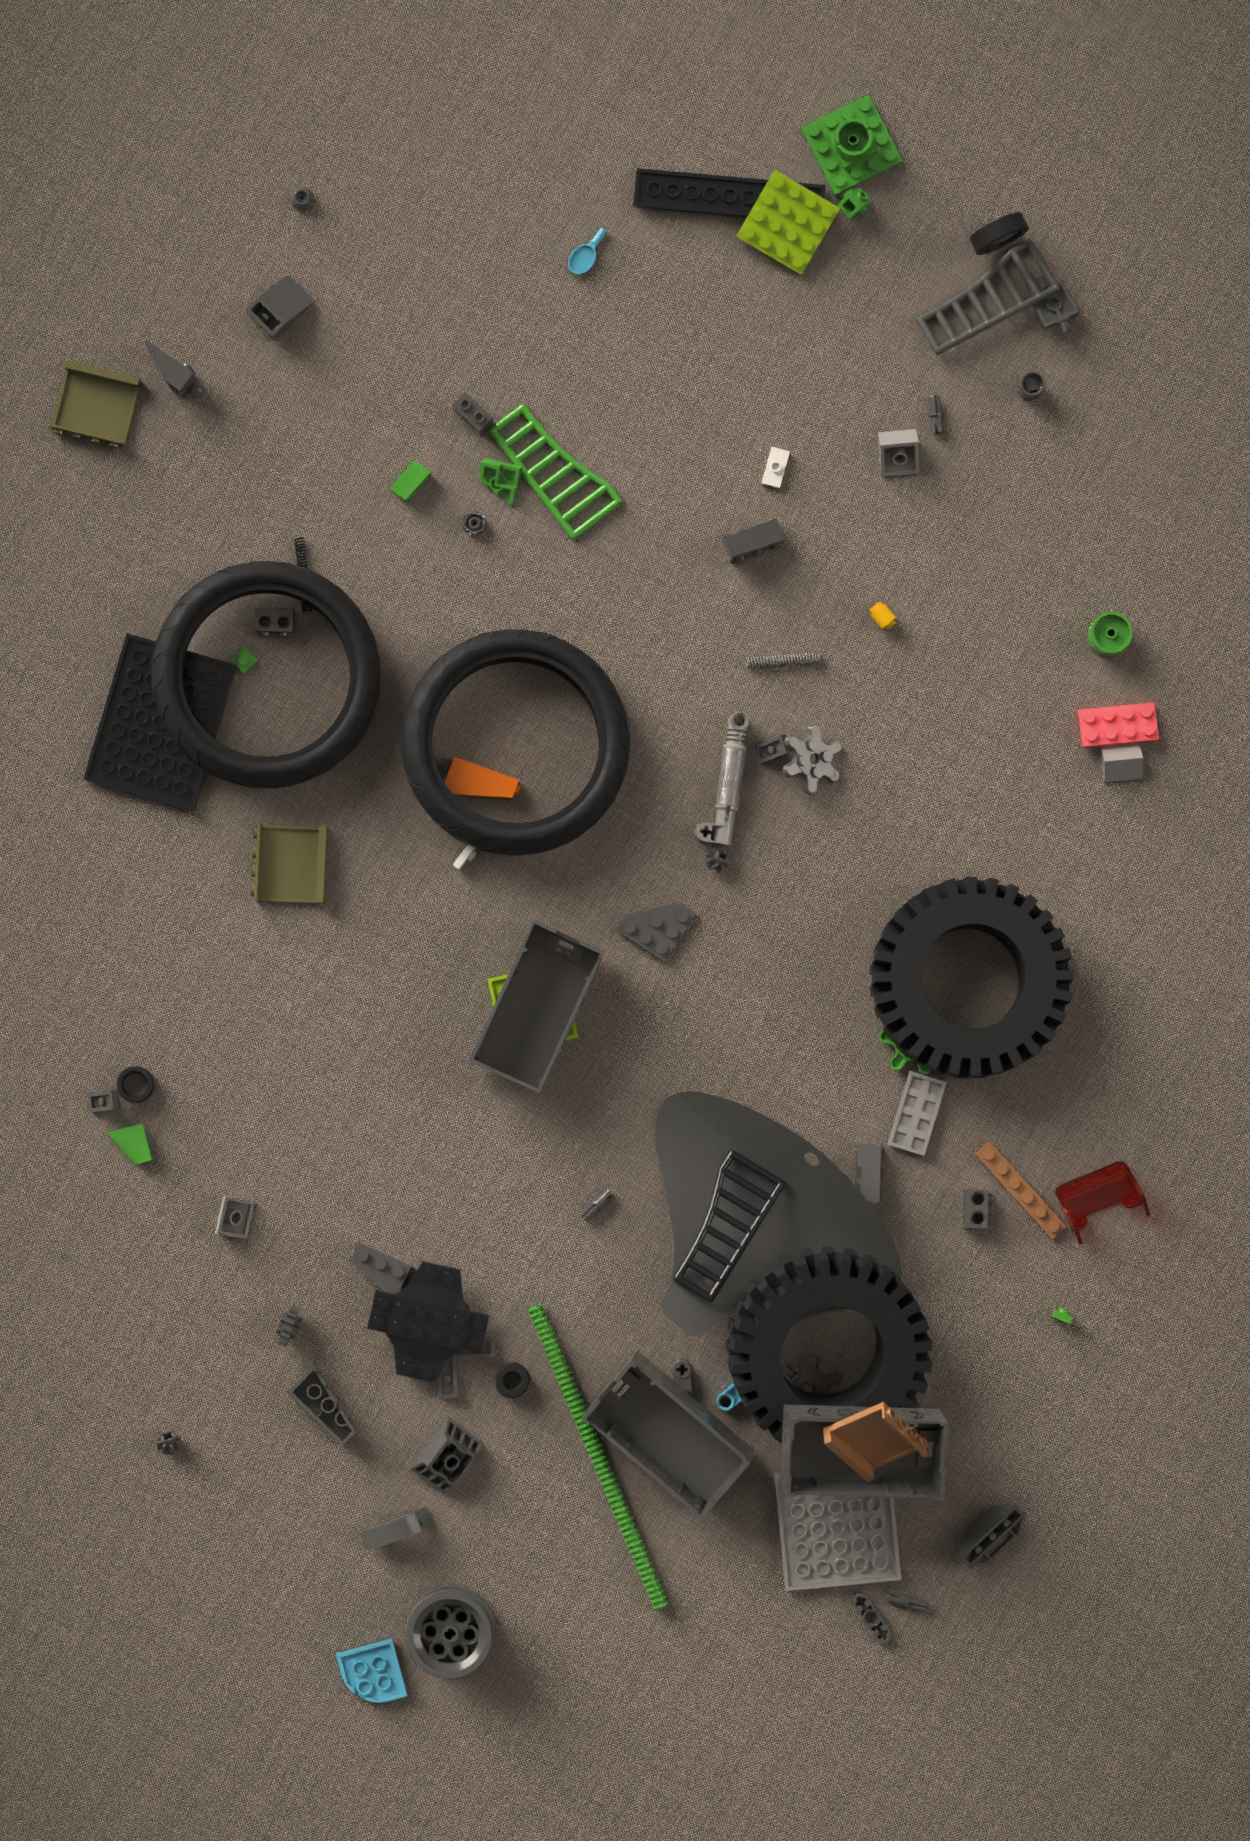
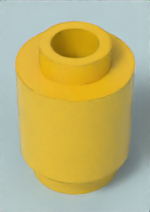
(882, 615)

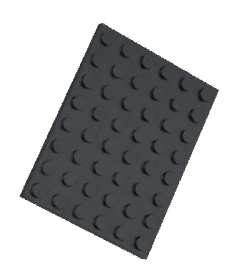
(131, 742)

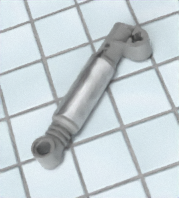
(729, 784)

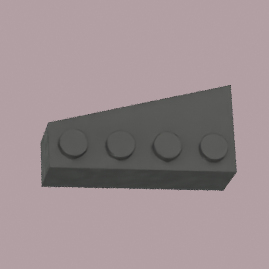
(319, 1402)

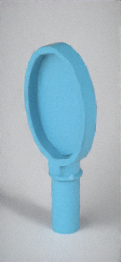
(584, 255)

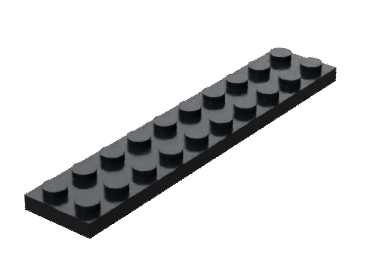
(701, 192)

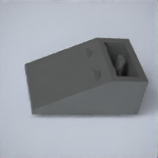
(279, 307)

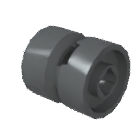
(1031, 385)

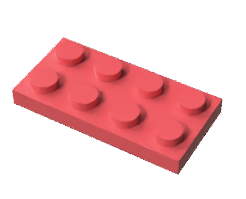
(1118, 725)

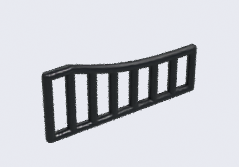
(713, 1210)

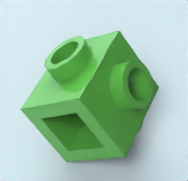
(855, 203)

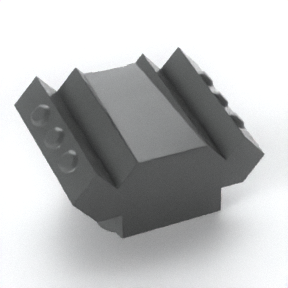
(447, 1456)

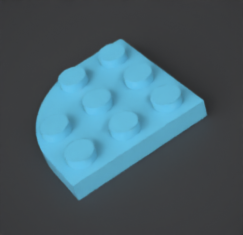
(373, 1672)

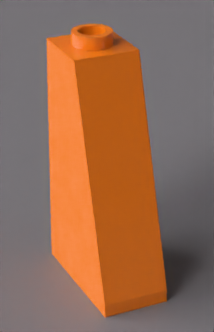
(472, 780)

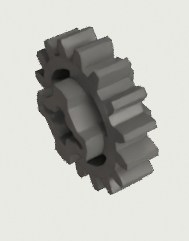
(289, 1325)

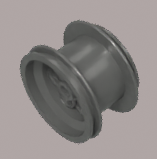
(479, 1619)

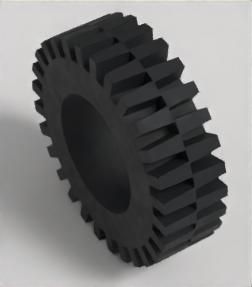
(1024, 932)
(817, 1283)

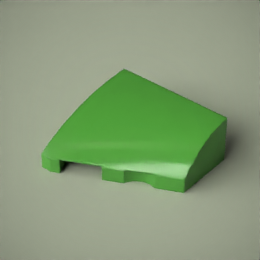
(501, 477)
(133, 1143)

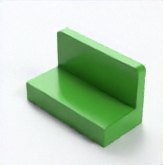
(410, 481)

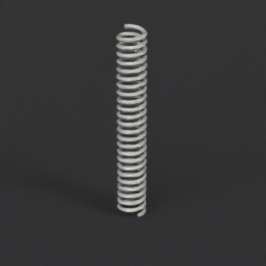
(779, 660)

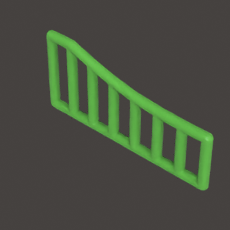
(572, 463)

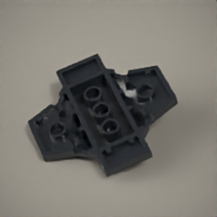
(428, 1321)

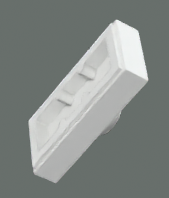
(775, 467)
(467, 854)

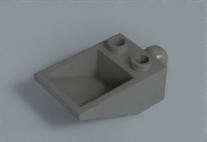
(177, 376)

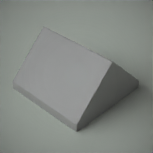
(1122, 762)
(235, 1217)

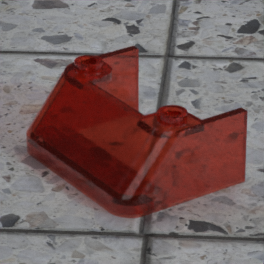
(1097, 1191)

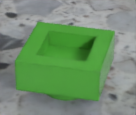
(244, 660)
(1062, 1315)

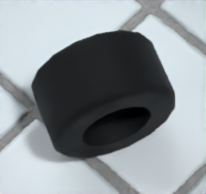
(524, 1377)

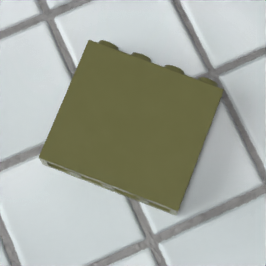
(95, 404)
(290, 863)

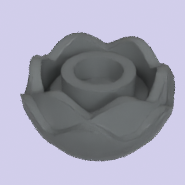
(304, 204)
(473, 517)

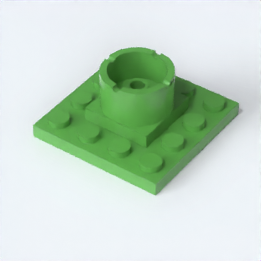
(846, 162)

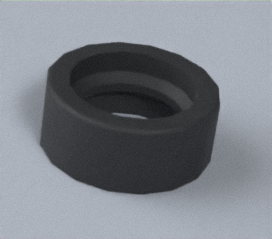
(125, 1073)

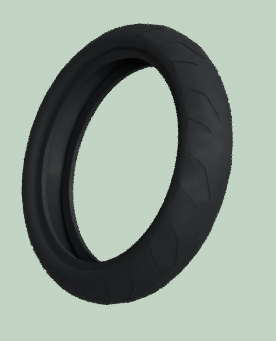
(252, 579)
(529, 648)

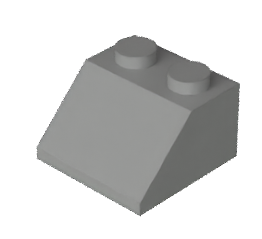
(898, 452)

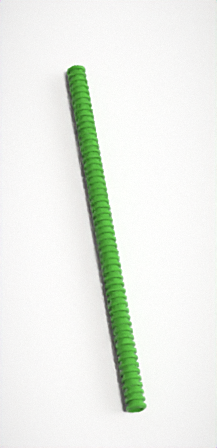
(598, 1457)

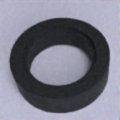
(999, 233)

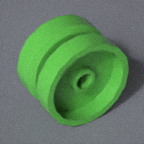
(1120, 629)

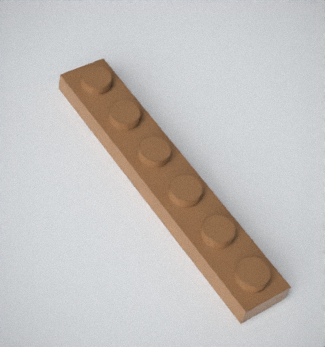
(1020, 1190)

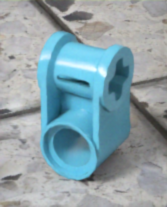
(734, 1397)

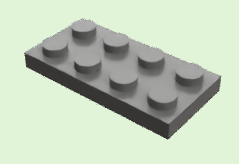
(916, 1113)

